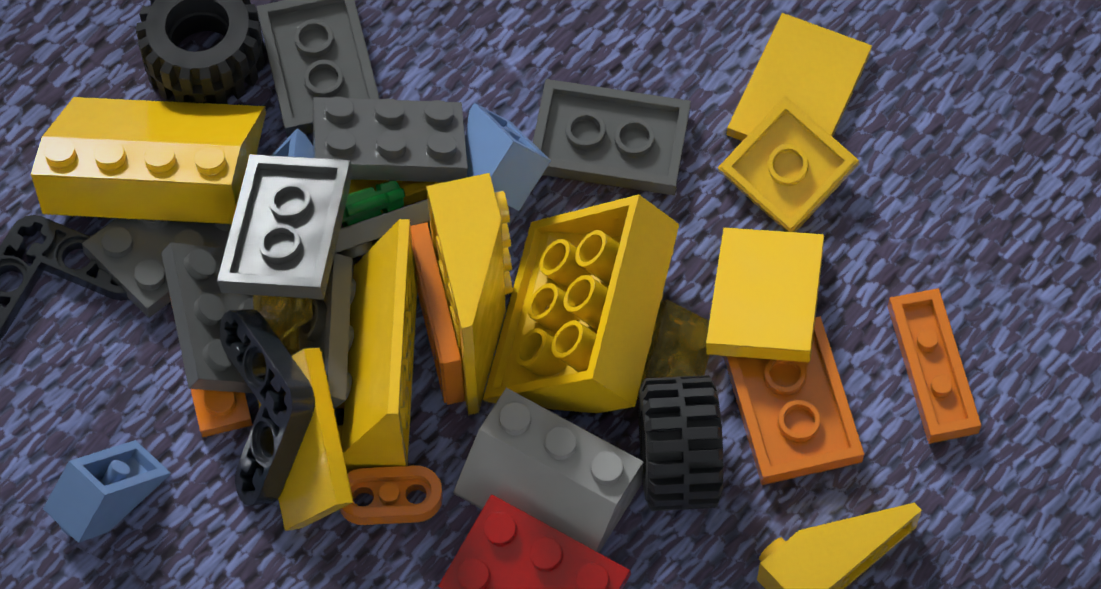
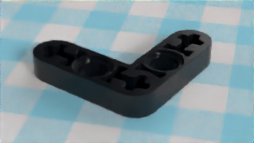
(46, 257)
(285, 404)

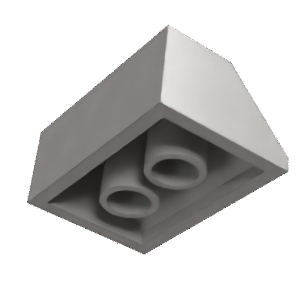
(550, 470)

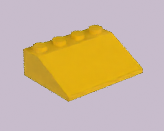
(146, 159)
(474, 267)
(585, 307)
(381, 354)

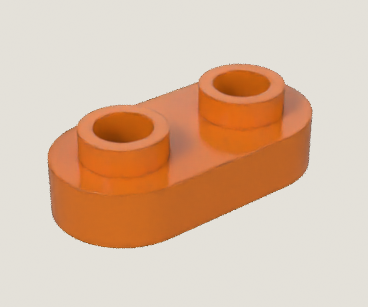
(390, 492)

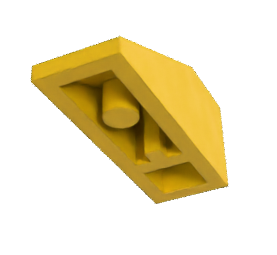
(835, 551)

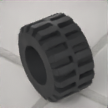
(205, 73)
(681, 443)

